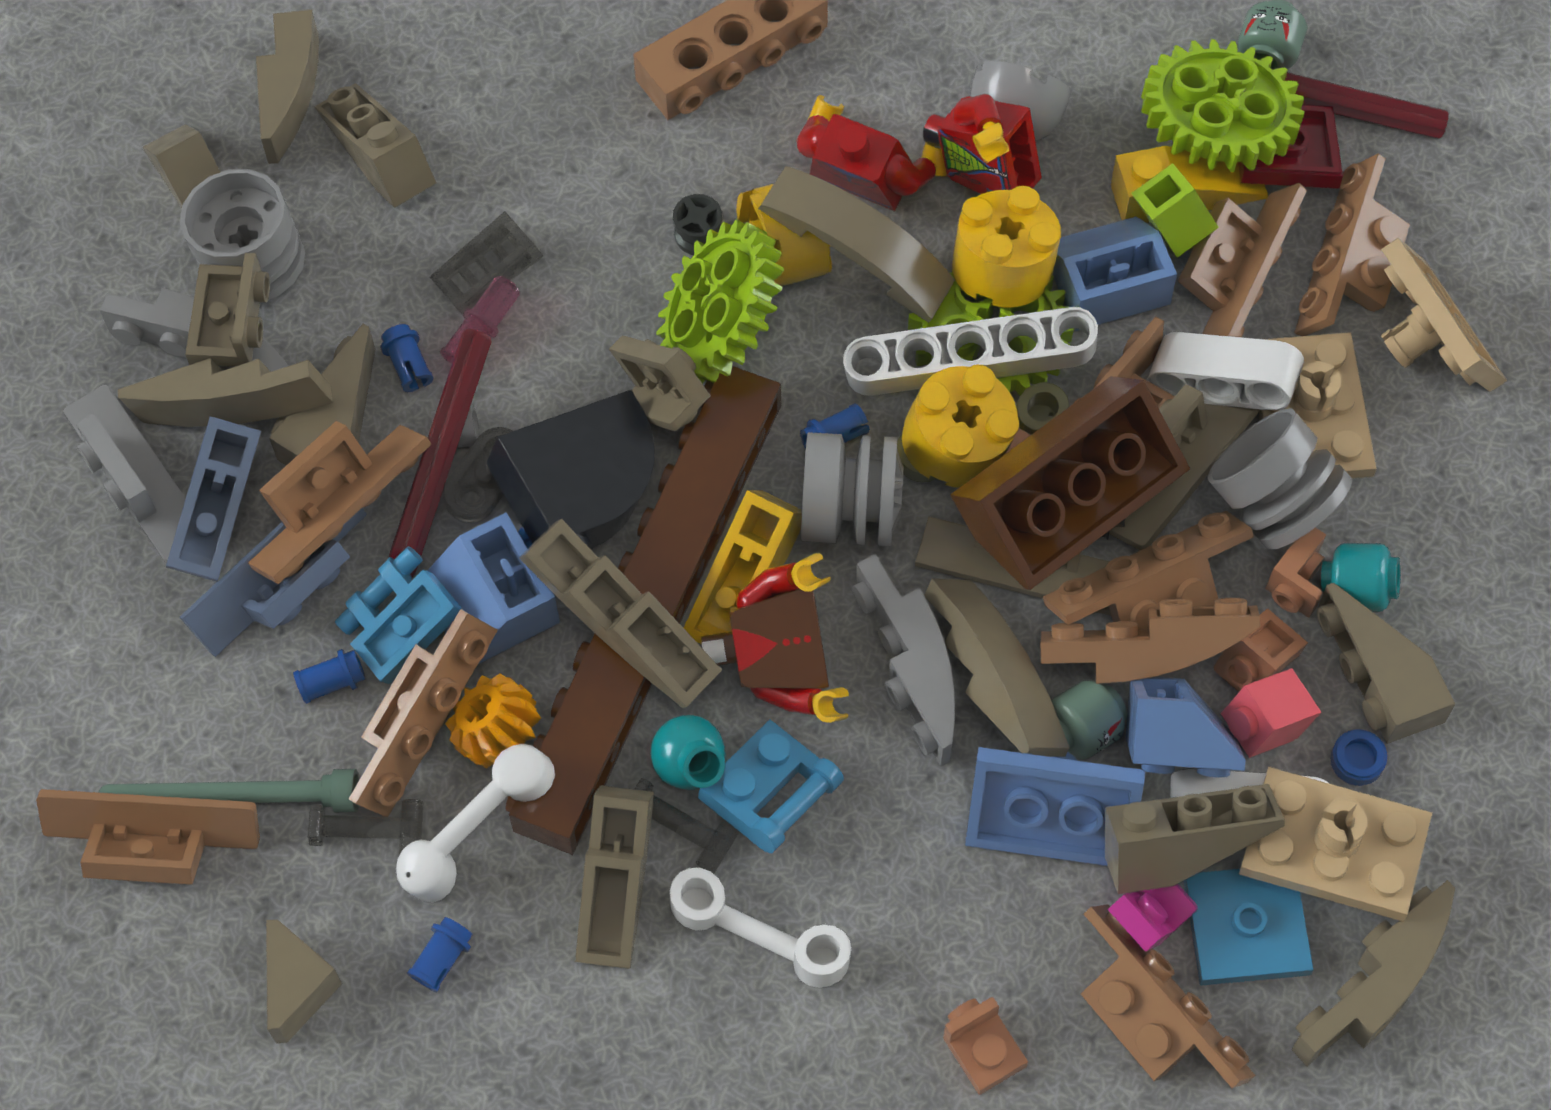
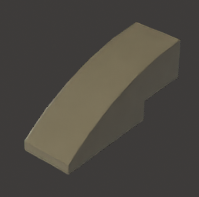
(287, 80)
(614, 876)

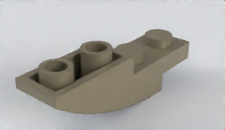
(1395, 964)

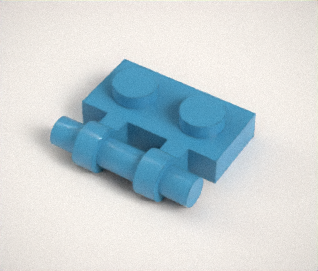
(413, 617)

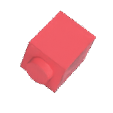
(1270, 712)

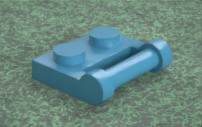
(759, 774)

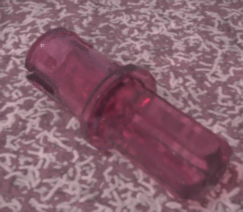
(485, 314)

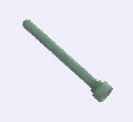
(331, 790)

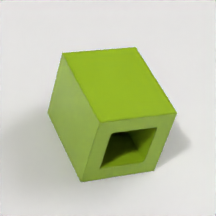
(1175, 210)

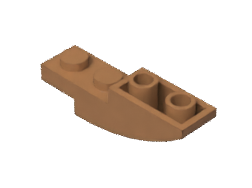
(1174, 641)

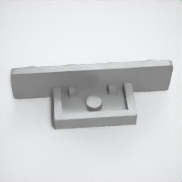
(130, 465)

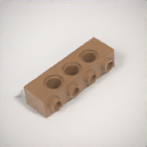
(705, 43)

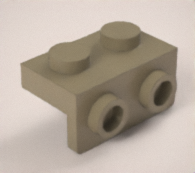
(227, 312)
(662, 381)

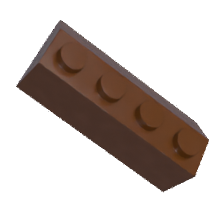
(1072, 480)

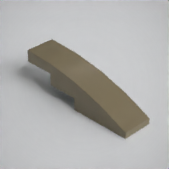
(234, 395)
(620, 615)
(1003, 674)

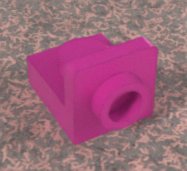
(1153, 914)

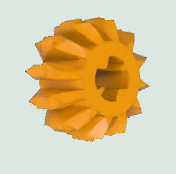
(492, 719)

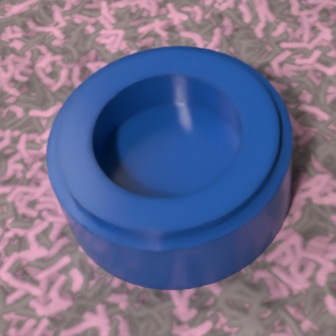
(1358, 757)

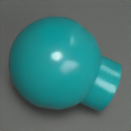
(688, 753)

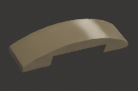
(862, 235)

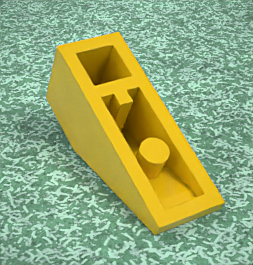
(1138, 167)
(756, 541)

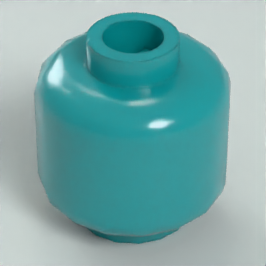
(1365, 573)

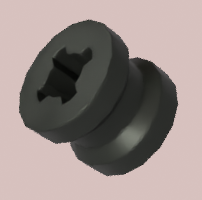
(695, 211)

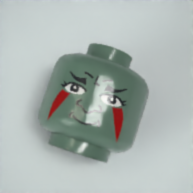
(1275, 31)
(1090, 717)

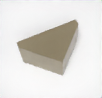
(181, 160)
(296, 982)

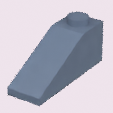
(213, 499)

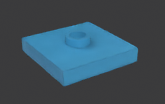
(1246, 929)

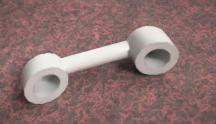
(427, 867)
(818, 956)

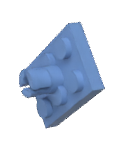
(1046, 804)

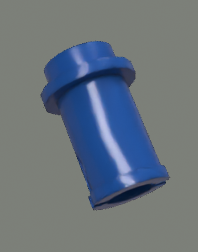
(402, 347)
(846, 422)
(330, 676)
(440, 953)

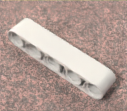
(990, 334)

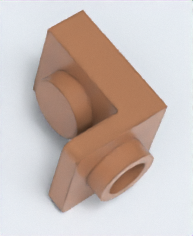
(1292, 574)
(1260, 653)
(983, 1044)

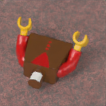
(780, 641)

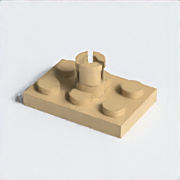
(1434, 321)
(1332, 400)
(1340, 845)

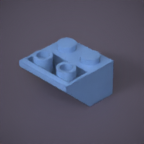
(1115, 270)
(495, 585)
(1176, 727)

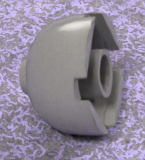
(1016, 86)

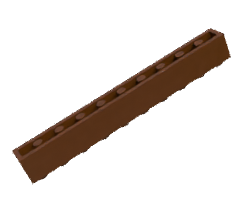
(668, 562)

